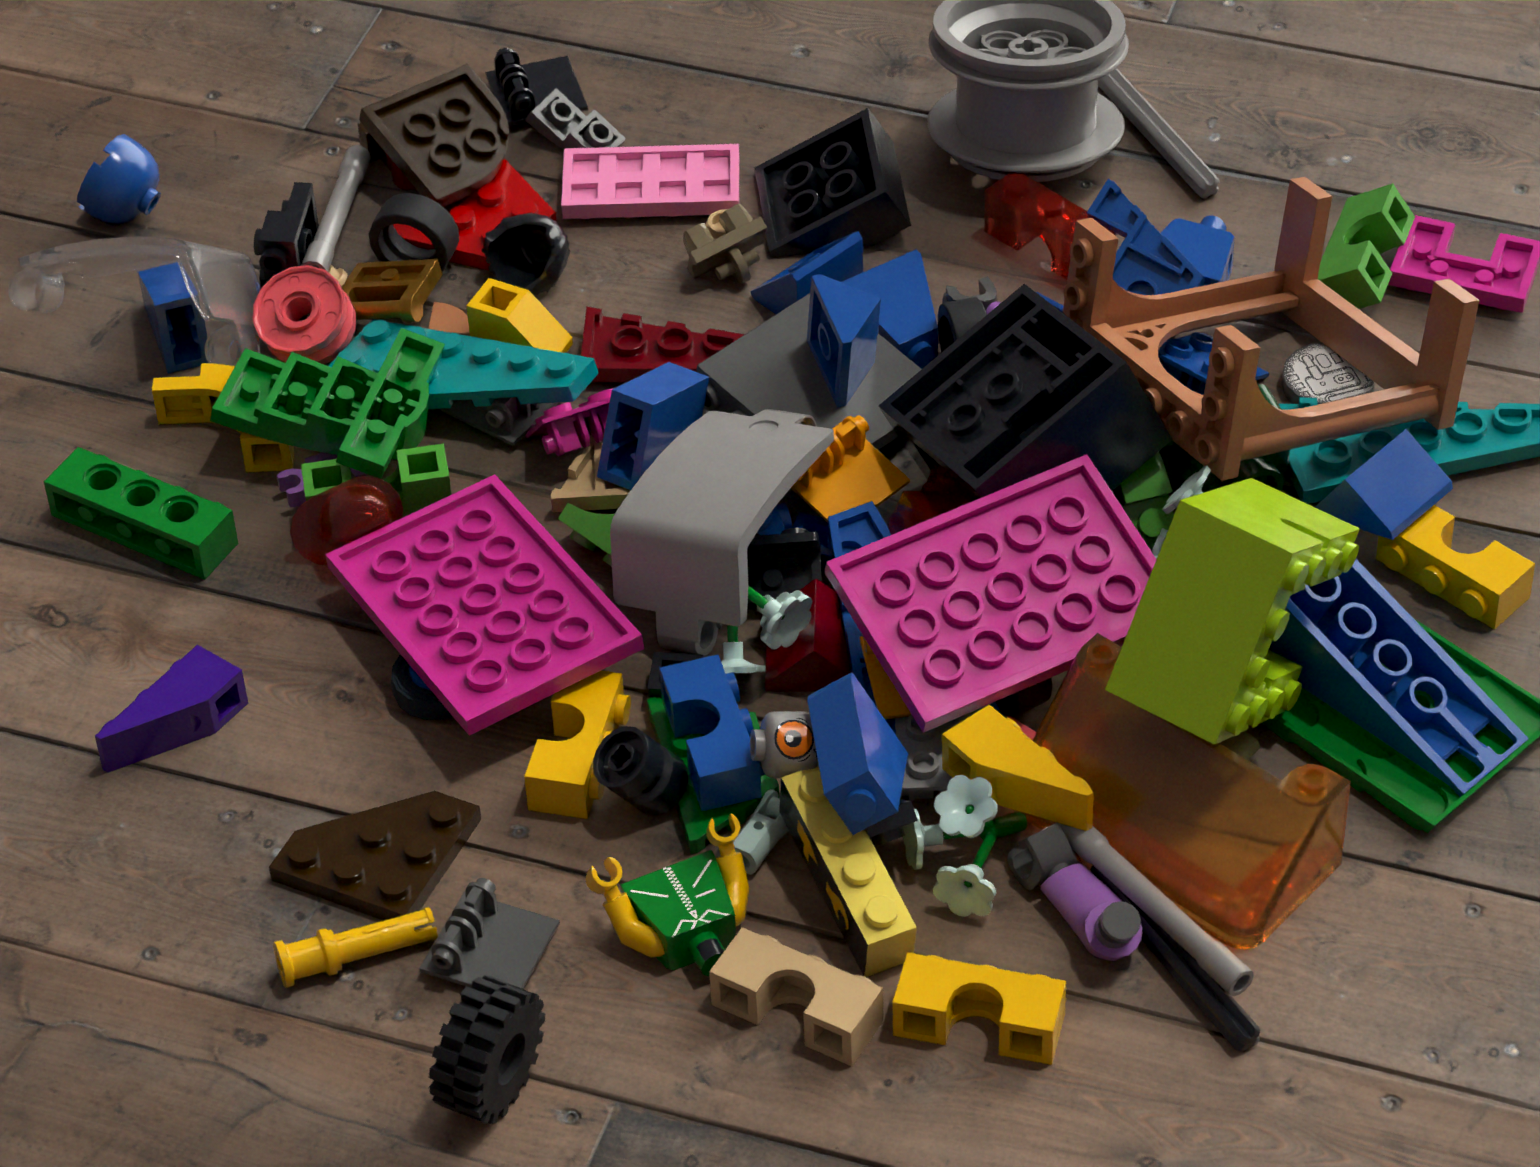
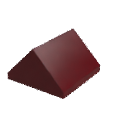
(818, 652)

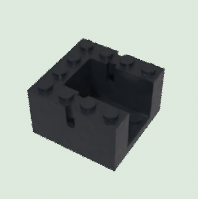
(1030, 374)

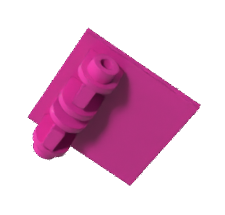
(560, 424)

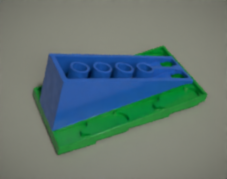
(1396, 701)

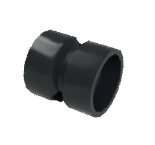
(640, 770)

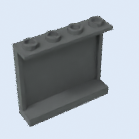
(778, 372)

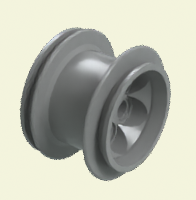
(1027, 84)

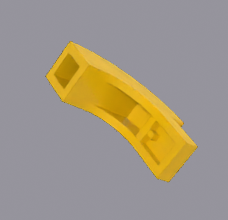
(191, 401)

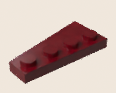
(632, 348)

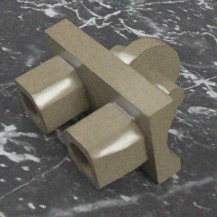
(729, 253)

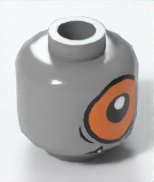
(784, 743)

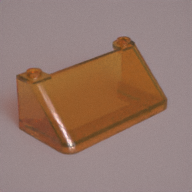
(1191, 813)

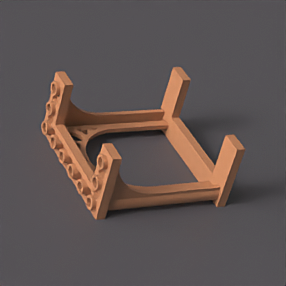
(1233, 416)

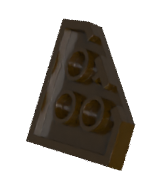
(380, 857)

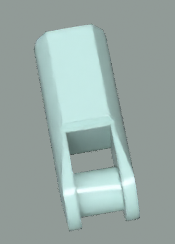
(761, 832)

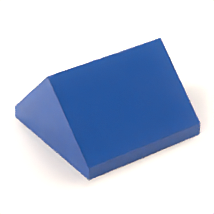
(835, 260)
(842, 334)
(1389, 489)

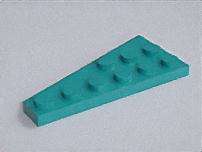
(481, 367)
(1474, 442)

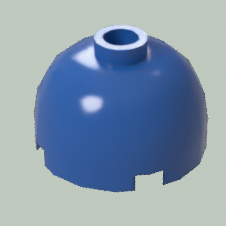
(121, 184)

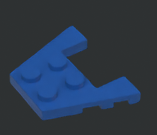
(1146, 259)

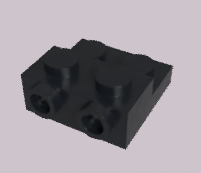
(287, 233)

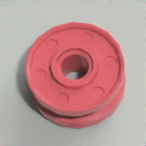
(292, 296)

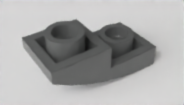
(569, 127)

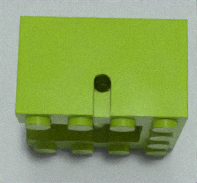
(1220, 601)

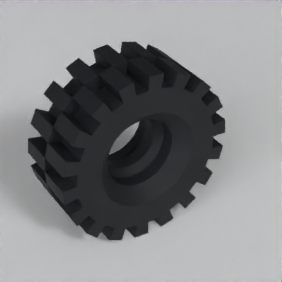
(487, 1049)

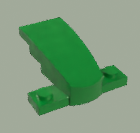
(336, 408)

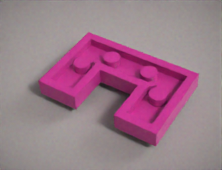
(1496, 283)

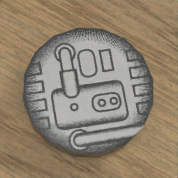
(1323, 375)

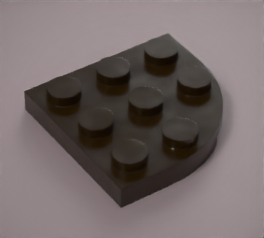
(442, 134)

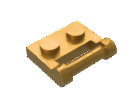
(392, 288)

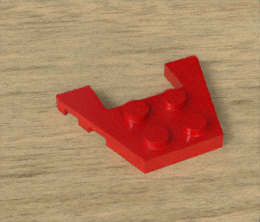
(481, 212)

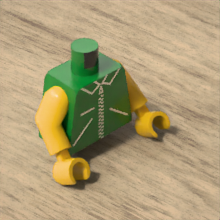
(683, 909)

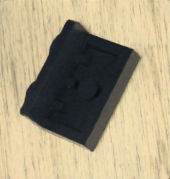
(783, 562)

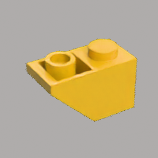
(514, 317)

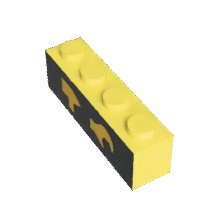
(847, 875)

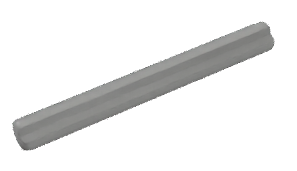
(1159, 134)

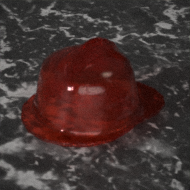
(343, 516)

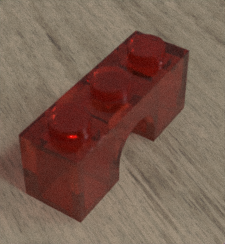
(1024, 209)

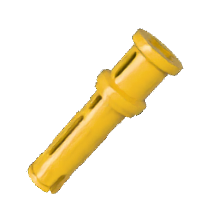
(329, 951)

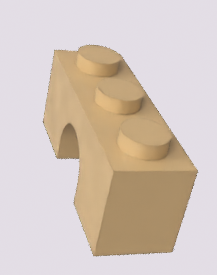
(763, 973)

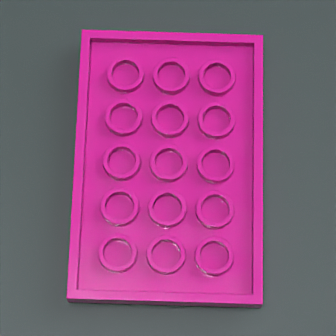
(996, 590)
(484, 603)

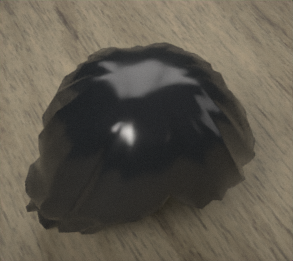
(527, 252)

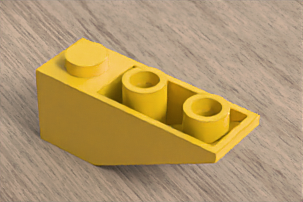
(1017, 768)

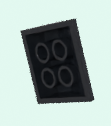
(832, 188)

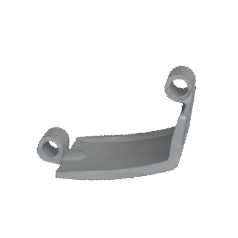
(695, 512)

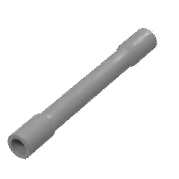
(350, 176)
(1210, 954)

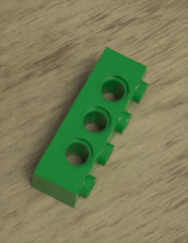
(141, 512)

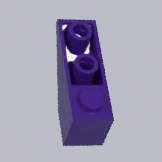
(179, 708)

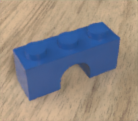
(704, 701)

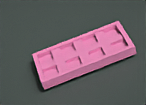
(649, 181)

